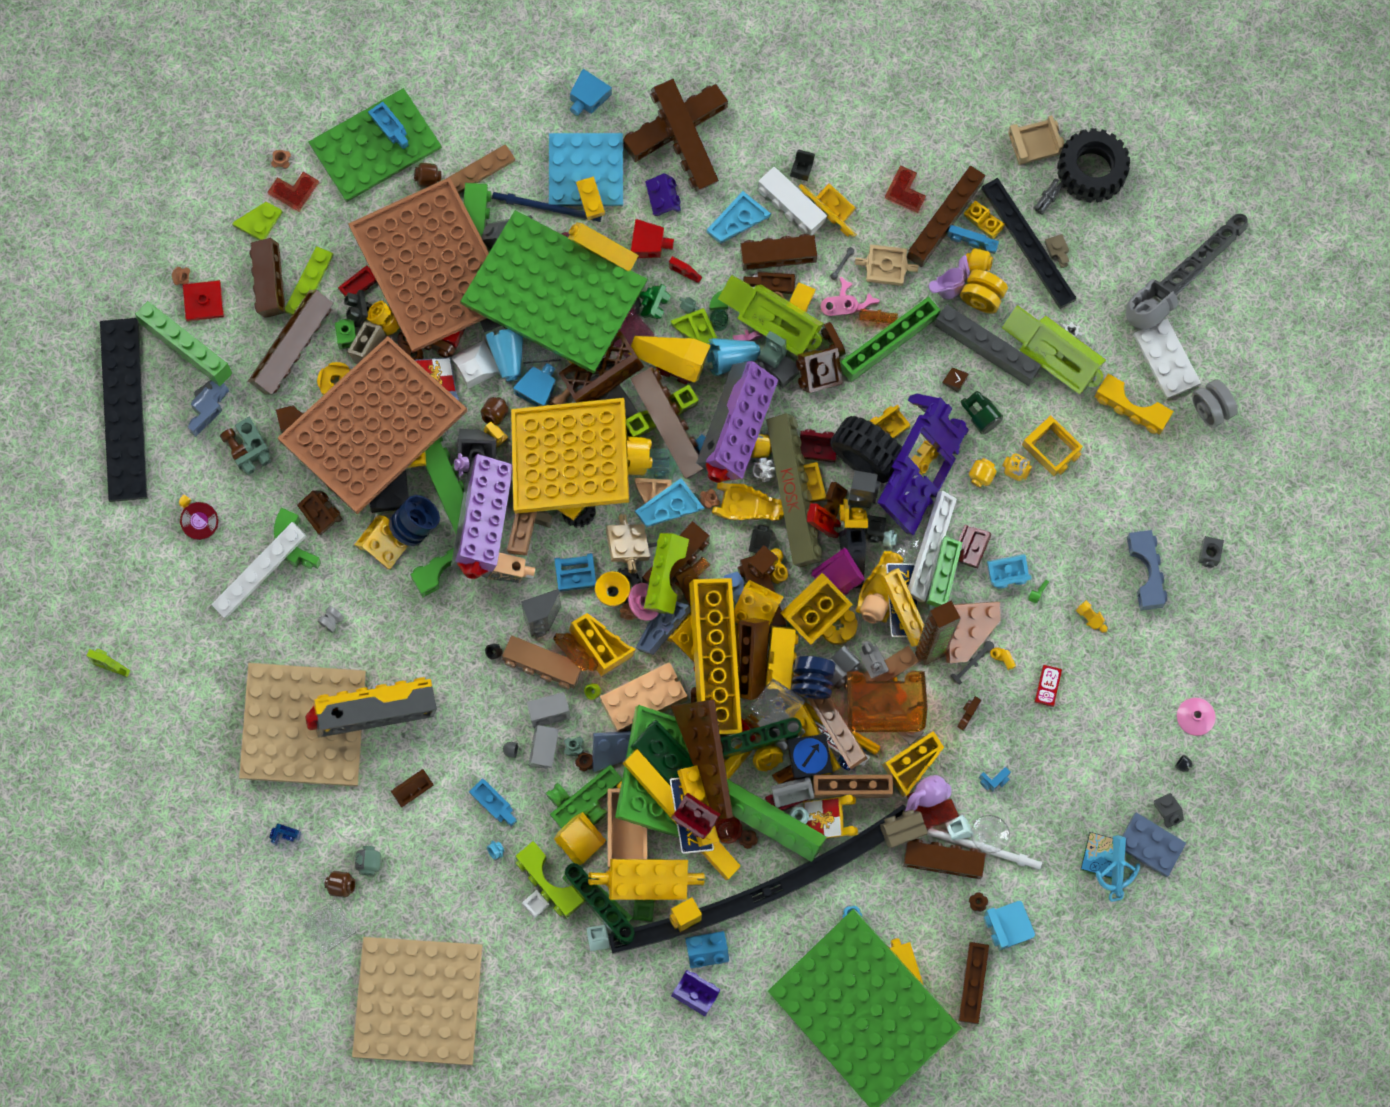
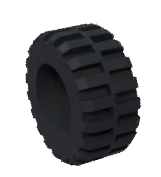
(1093, 143)
(866, 447)

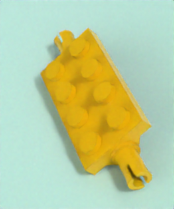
(647, 879)

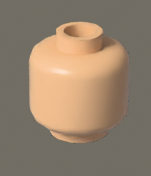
(874, 608)

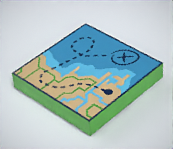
(1094, 853)

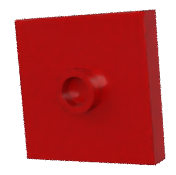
(203, 300)

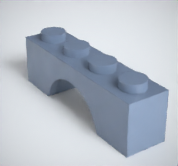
(1142, 546)

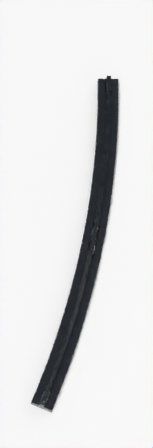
(743, 902)

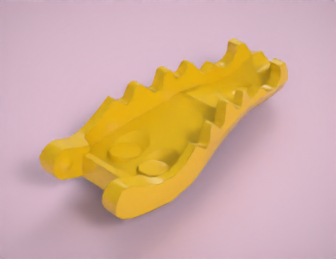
(745, 503)
(874, 584)

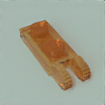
(575, 652)

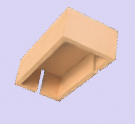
(653, 690)
(624, 838)

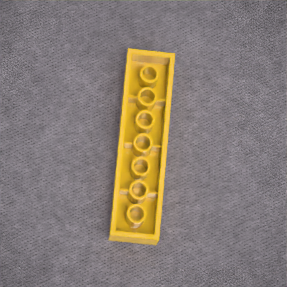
(716, 650)

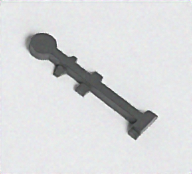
(988, 646)

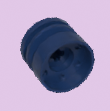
(414, 520)
(812, 677)

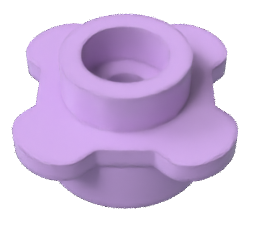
(461, 464)

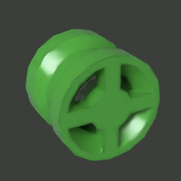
(557, 795)
(595, 812)

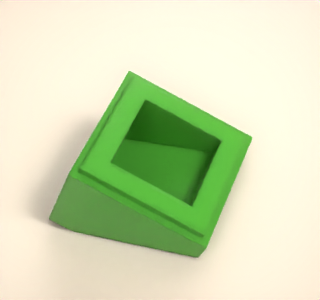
(643, 910)

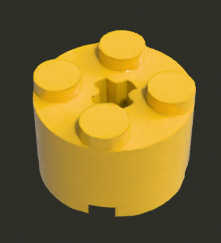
(638, 455)

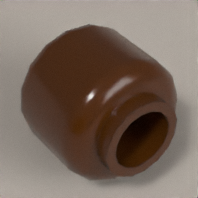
(427, 174)
(494, 410)
(340, 884)

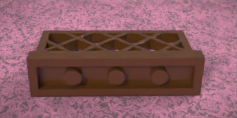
(607, 379)

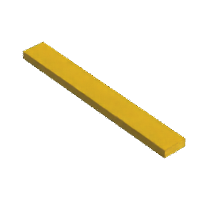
(662, 794)

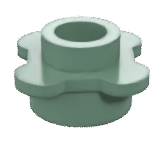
(688, 304)
(573, 751)

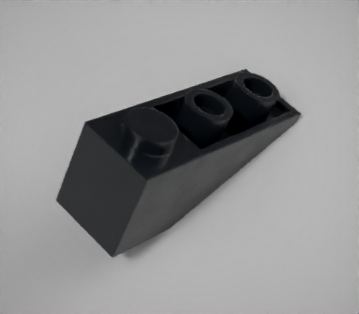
(855, 542)

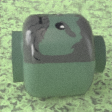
(367, 861)

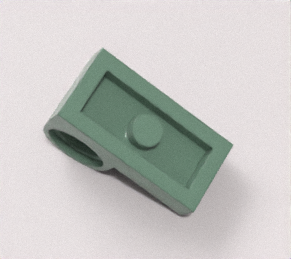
(773, 350)

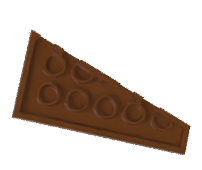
(702, 738)

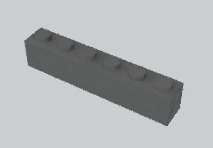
(987, 345)

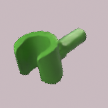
(1034, 595)

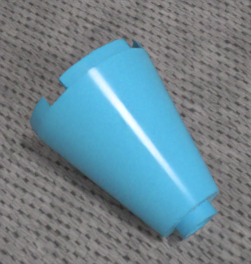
(729, 352)
(507, 353)

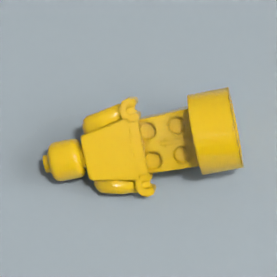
(1094, 620)

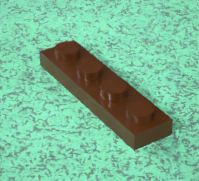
(973, 983)

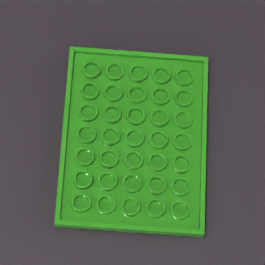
(553, 291)
(864, 1010)

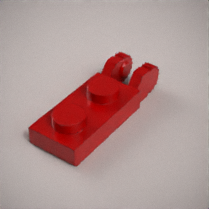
(823, 520)

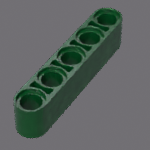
(763, 731)
(603, 912)

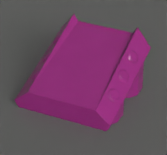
(840, 571)

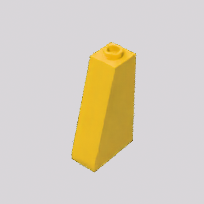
(602, 246)

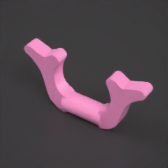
(869, 301)

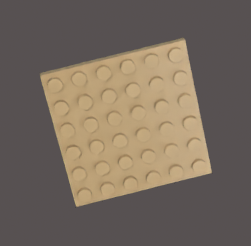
(276, 733)
(417, 1001)

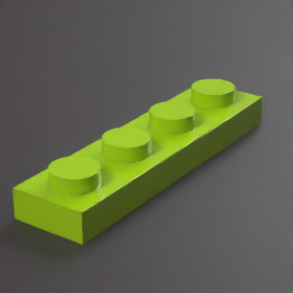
(310, 277)

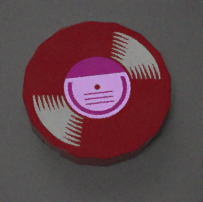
(199, 521)

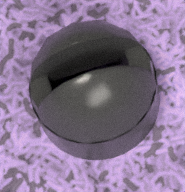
(509, 748)

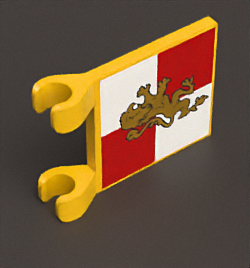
(827, 816)

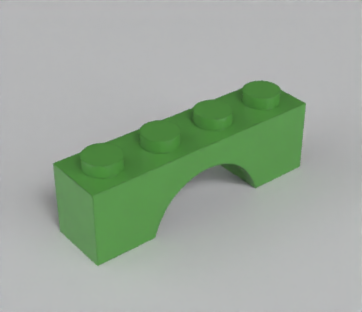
(427, 577)

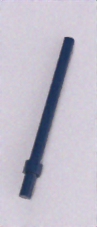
(511, 199)

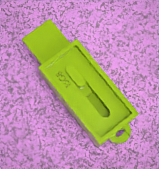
(770, 312)
(1056, 350)

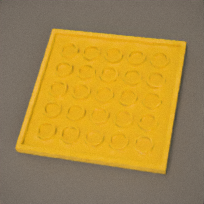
(569, 455)

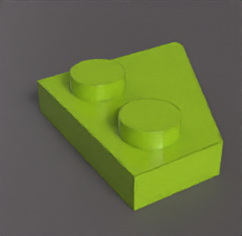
(259, 220)
(695, 326)
(103, 661)

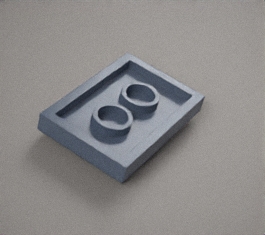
(1152, 844)

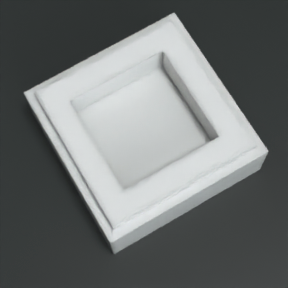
(535, 904)

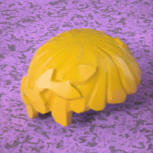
(767, 755)

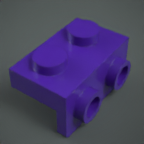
(663, 194)
(696, 992)

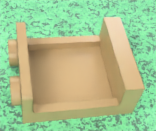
(1036, 141)

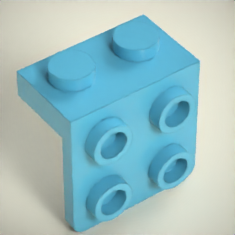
(1009, 925)

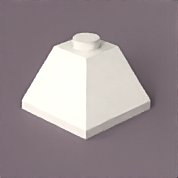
(475, 364)

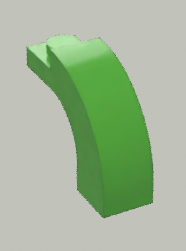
(308, 560)

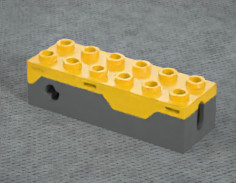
(372, 707)

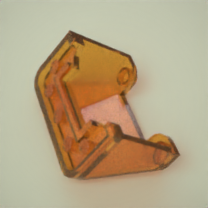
(886, 704)

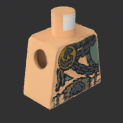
(505, 572)

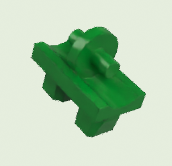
(652, 299)

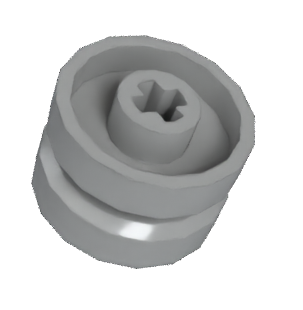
(1214, 403)

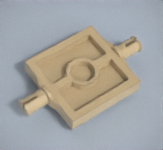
(886, 265)
(627, 543)

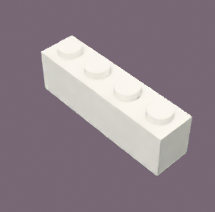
(791, 201)

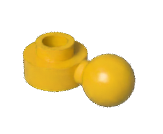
(780, 573)

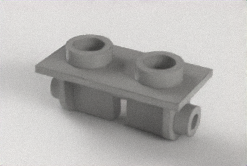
(873, 659)

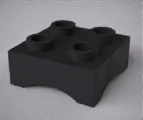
(392, 496)

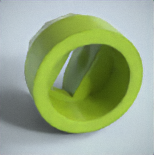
(593, 686)

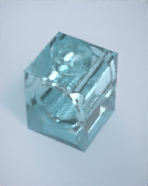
(660, 463)

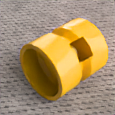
(382, 315)

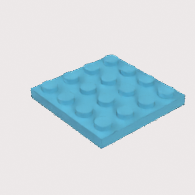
(581, 157)

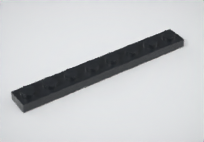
(1028, 243)

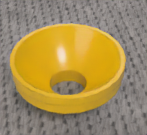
(612, 579)

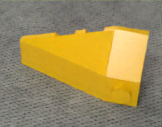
(675, 355)

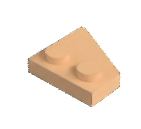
(651, 487)

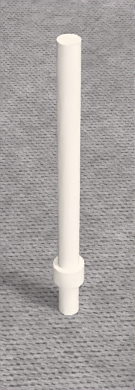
(1020, 859)

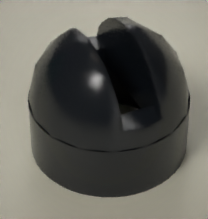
(489, 651)
(1183, 762)

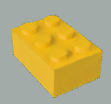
(816, 608)

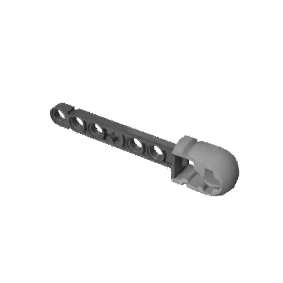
(1145, 312)

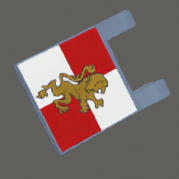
(441, 371)

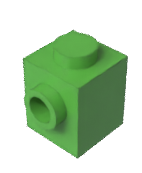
(345, 333)

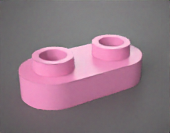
(839, 305)

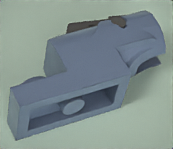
(206, 405)

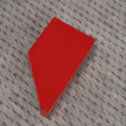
(684, 269)

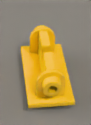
(927, 454)

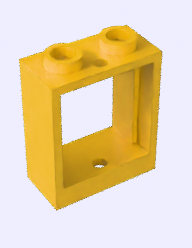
(1063, 434)

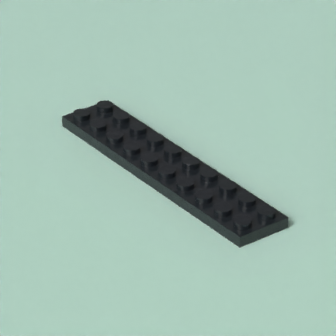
(123, 410)

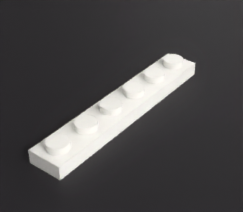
(931, 545)
(259, 570)

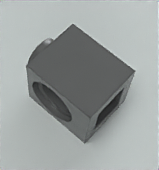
(1216, 546)

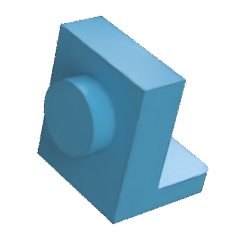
(1000, 779)

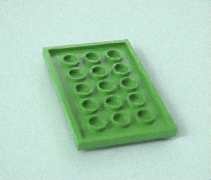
(362, 156)
(634, 802)

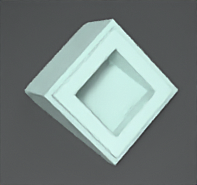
(959, 828)
(598, 937)

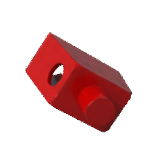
(649, 240)

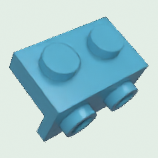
(1008, 571)

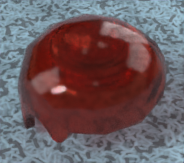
(733, 830)

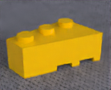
(600, 643)
(781, 655)
(912, 762)

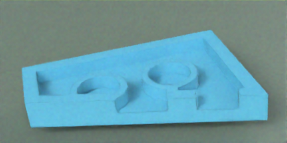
(737, 217)
(669, 504)

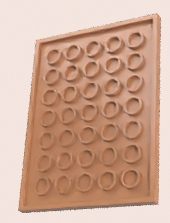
(424, 261)
(372, 425)

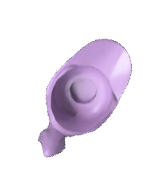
(952, 281)
(929, 792)

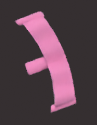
(748, 337)

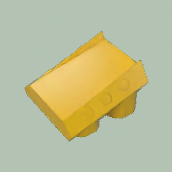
(579, 839)

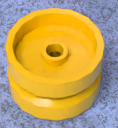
(984, 291)

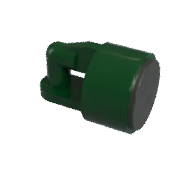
(987, 417)

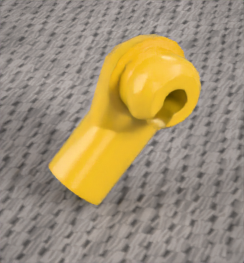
(1004, 656)

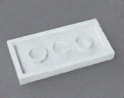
(1167, 359)

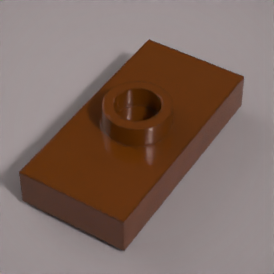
(412, 788)

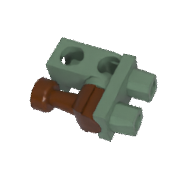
(250, 450)

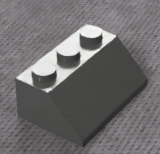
(541, 612)

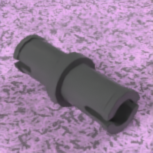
(1048, 196)

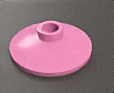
(637, 602)
(1189, 722)

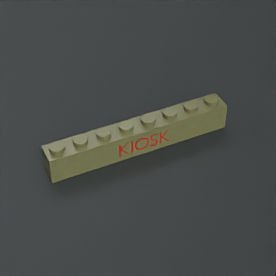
(793, 489)

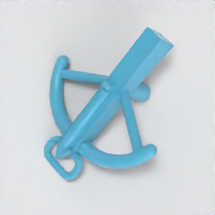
(1118, 869)

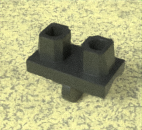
(359, 307)

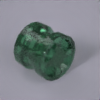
(717, 316)

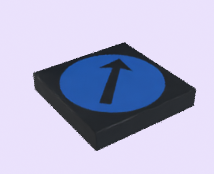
(809, 756)

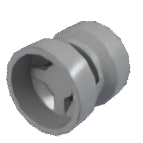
(330, 619)

